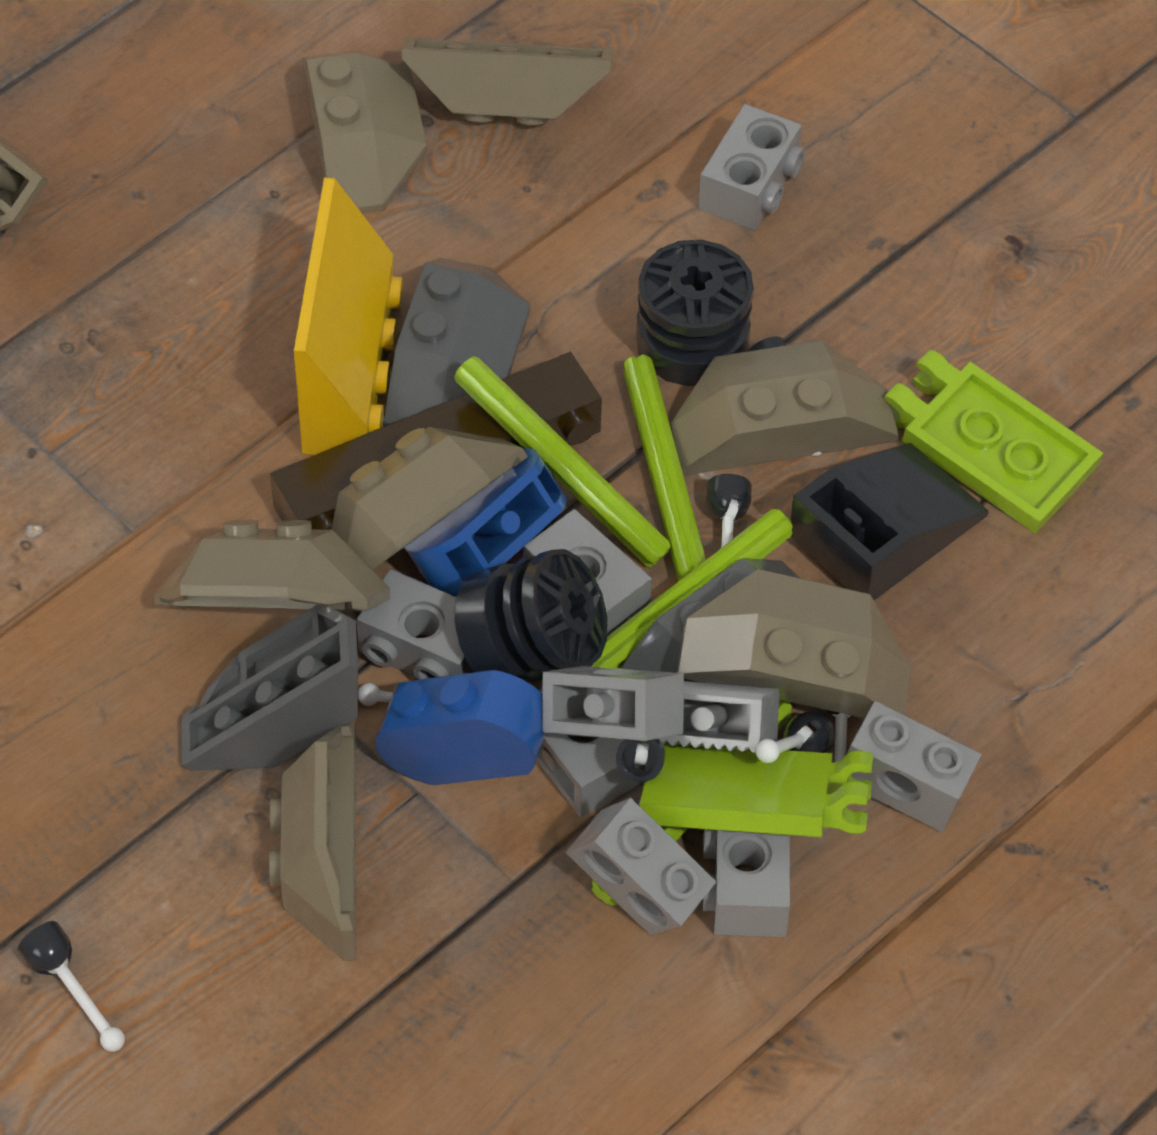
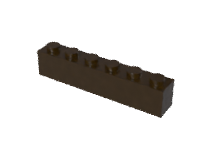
(553, 389)

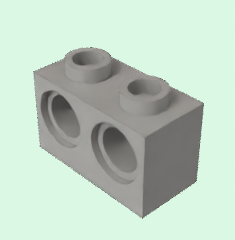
(751, 167)
(641, 867)

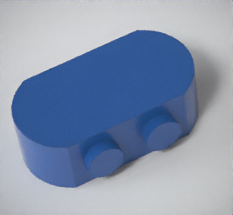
(489, 525)
(462, 728)

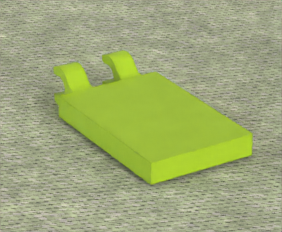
(993, 440)
(742, 794)

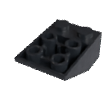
(881, 517)

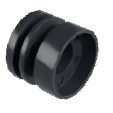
(692, 308)
(531, 616)

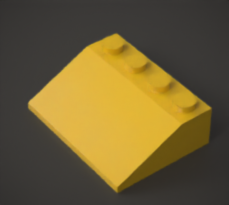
(344, 326)

